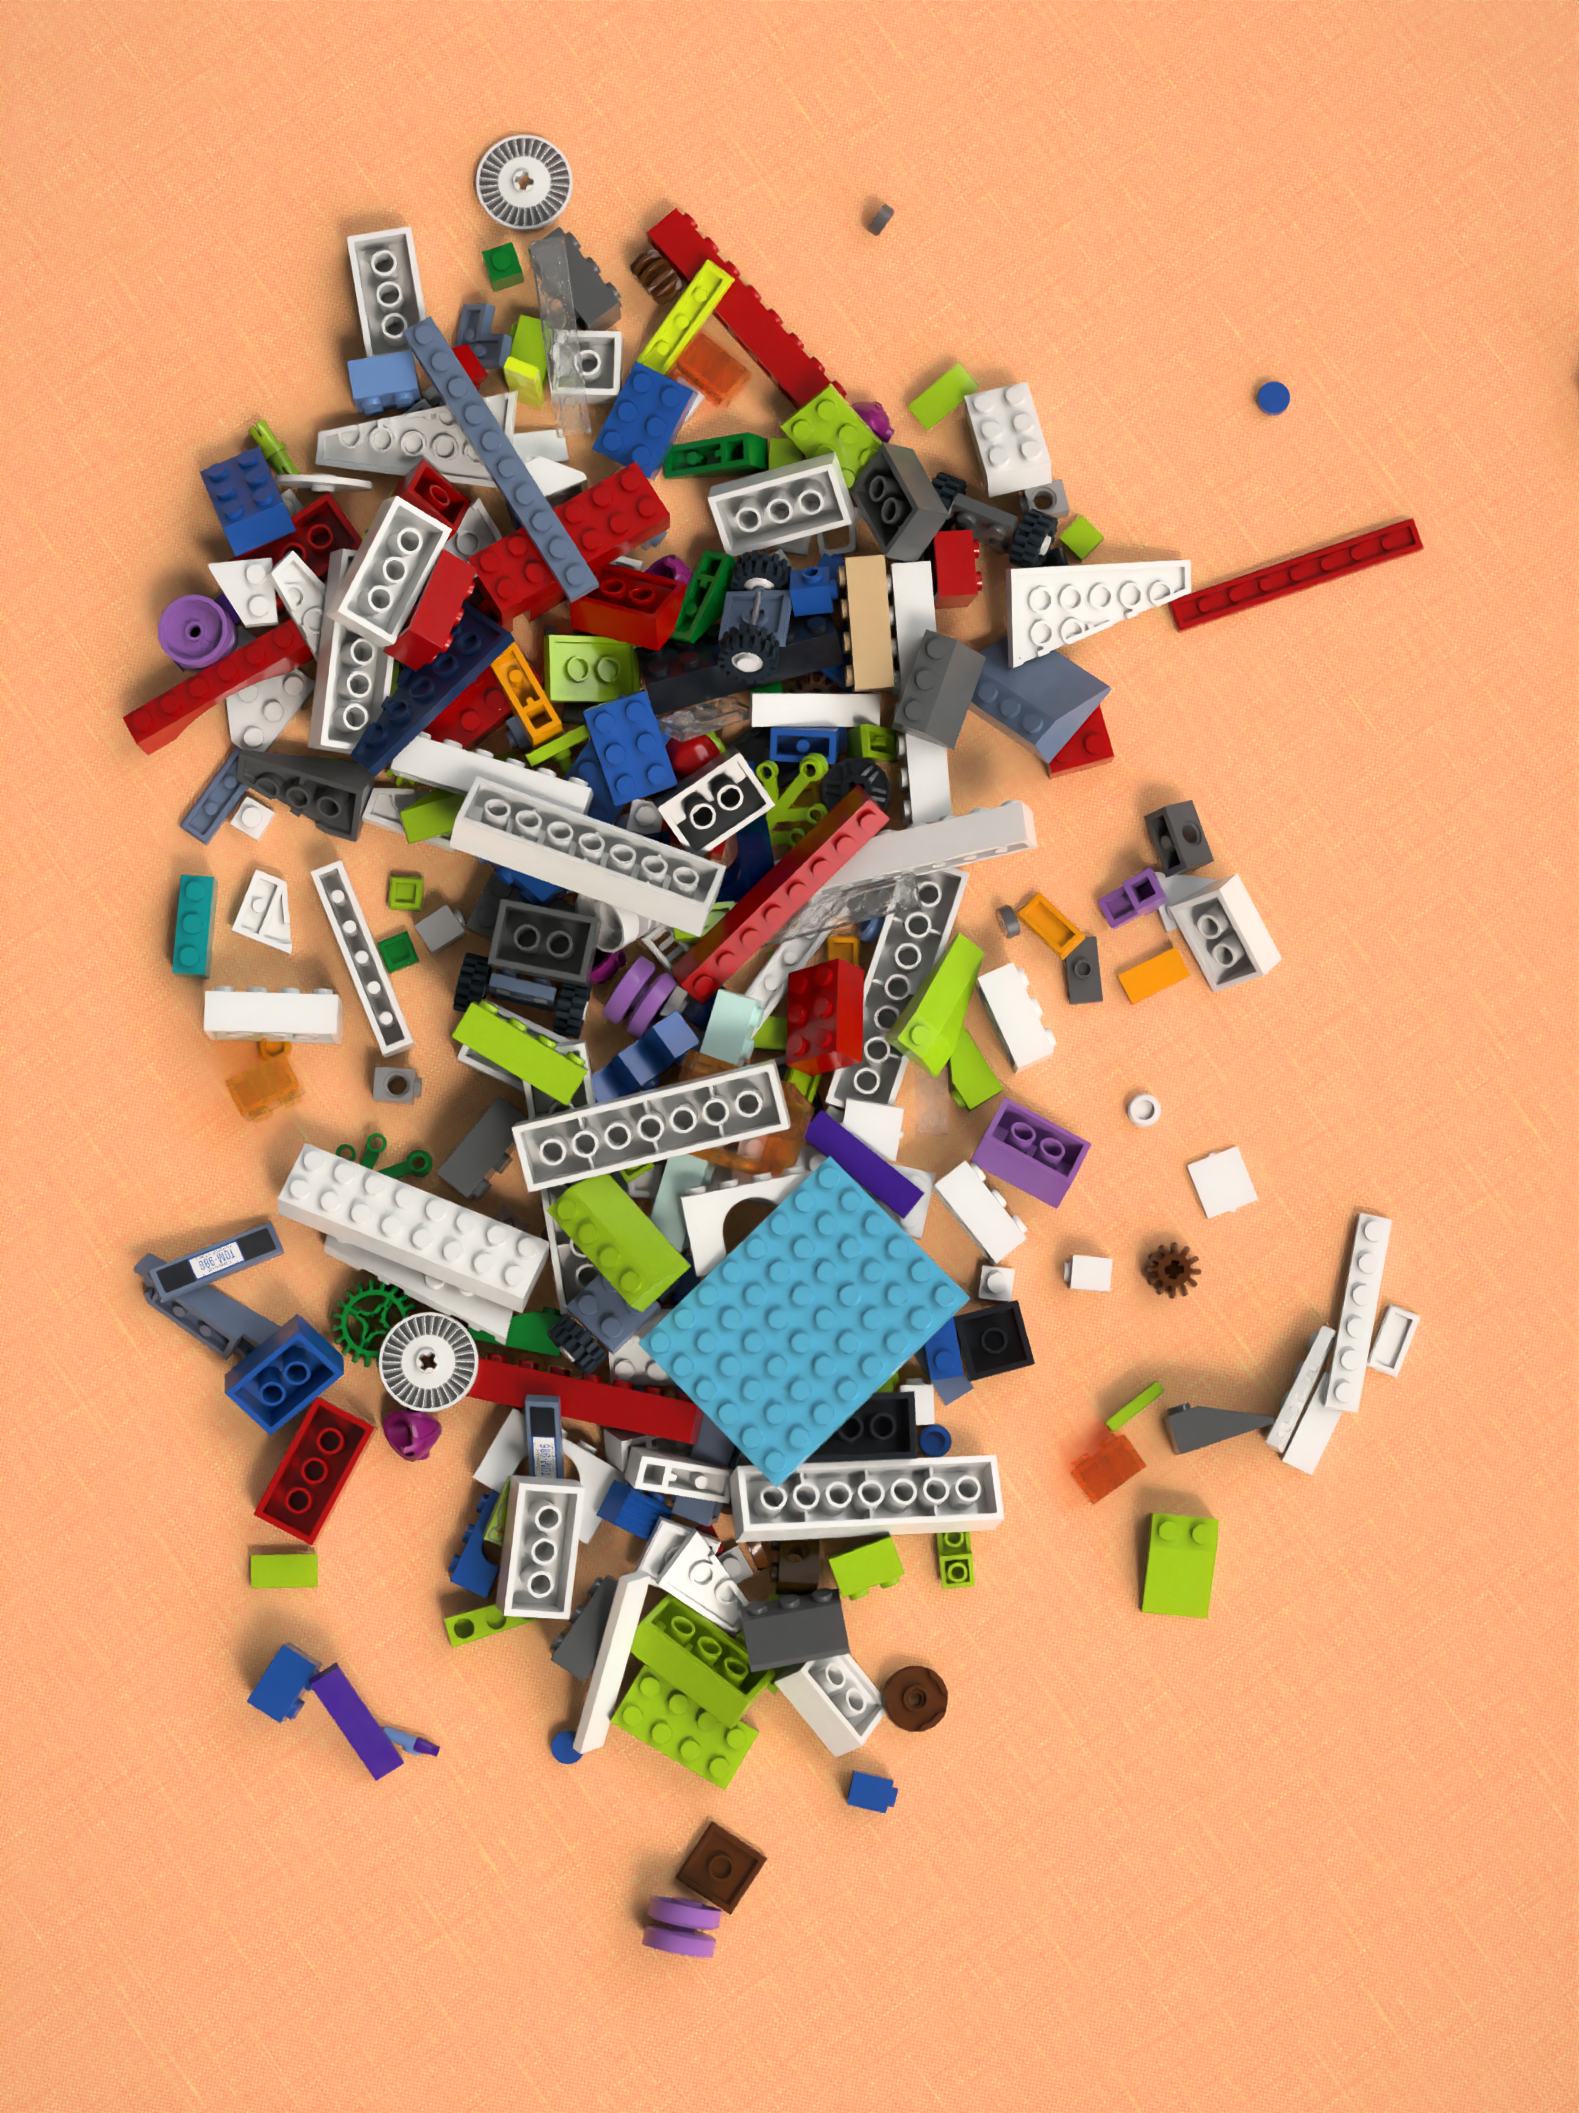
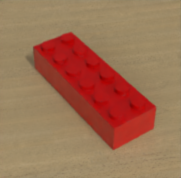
(601, 523)

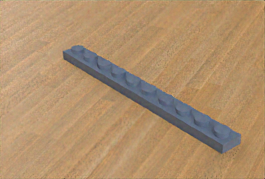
(500, 459)

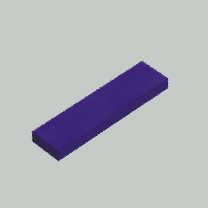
(863, 1164)
(356, 1721)

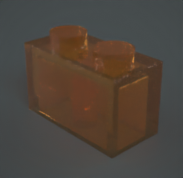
(713, 371)
(1106, 1468)

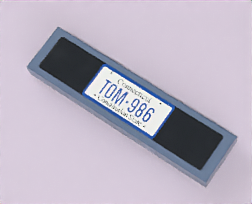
(216, 1262)
(544, 1436)

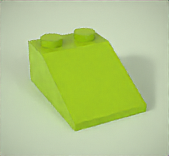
(1179, 1565)

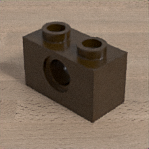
(791, 1576)

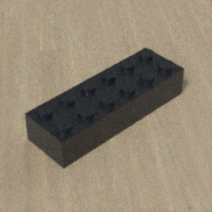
(690, 673)

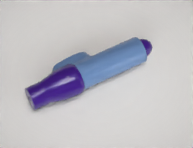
(411, 1743)

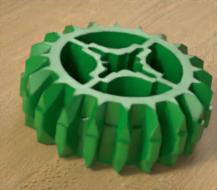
(351, 1310)

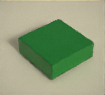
(398, 952)

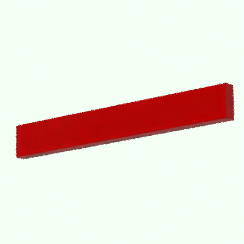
(1295, 575)

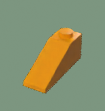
(526, 698)

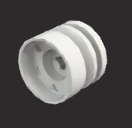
(617, 926)

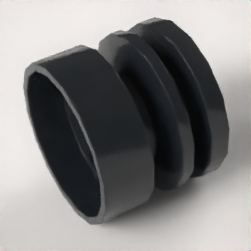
(853, 772)

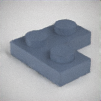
(475, 331)

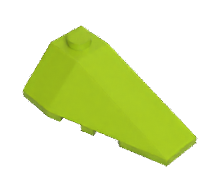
(436, 812)
(935, 1014)

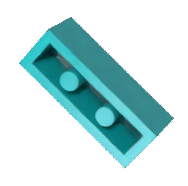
(195, 926)

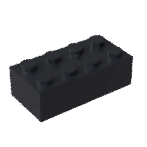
(877, 1431)

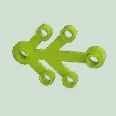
(782, 810)

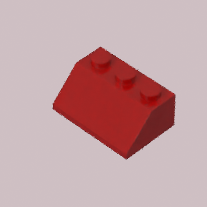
(630, 607)

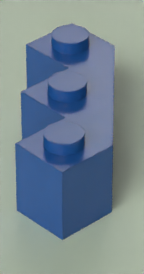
(645, 1060)

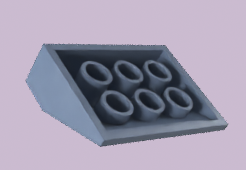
(1037, 701)

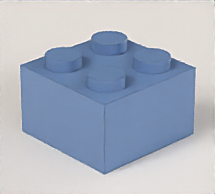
(384, 383)

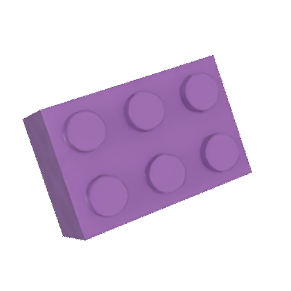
(1031, 1153)

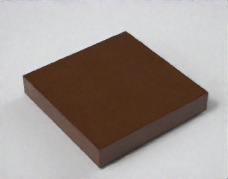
(721, 1867)

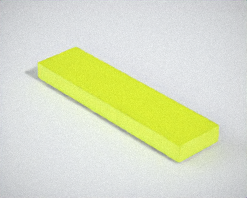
(686, 318)
(525, 380)

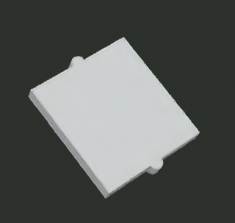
(875, 1126)
(1222, 1182)

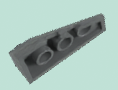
(319, 788)

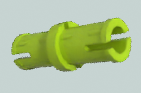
(273, 450)

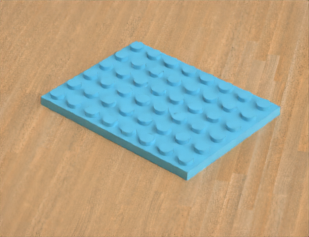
(803, 1321)

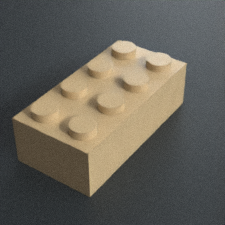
(867, 624)

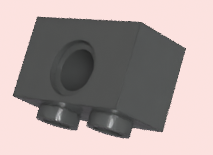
(1179, 838)

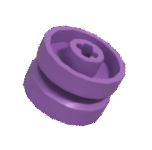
(182, 623)
(636, 995)
(680, 1932)

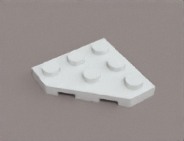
(265, 708)

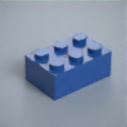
(645, 420)
(247, 501)
(629, 747)
(284, 1374)

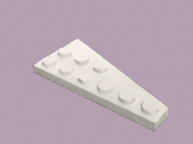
(402, 441)
(1074, 601)
(437, 1294)

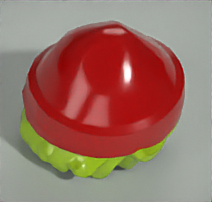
(693, 753)

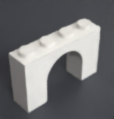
(706, 1211)
(511, 1449)

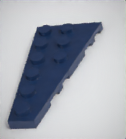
(431, 689)

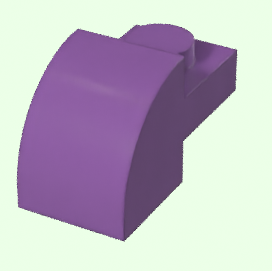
(1136, 897)

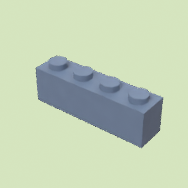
(715, 1449)

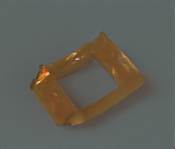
(780, 1148)

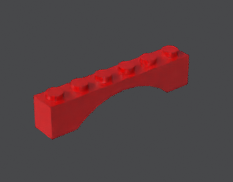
(173, 711)

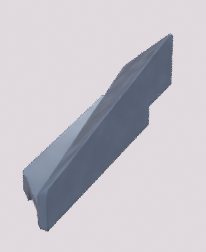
(209, 1315)

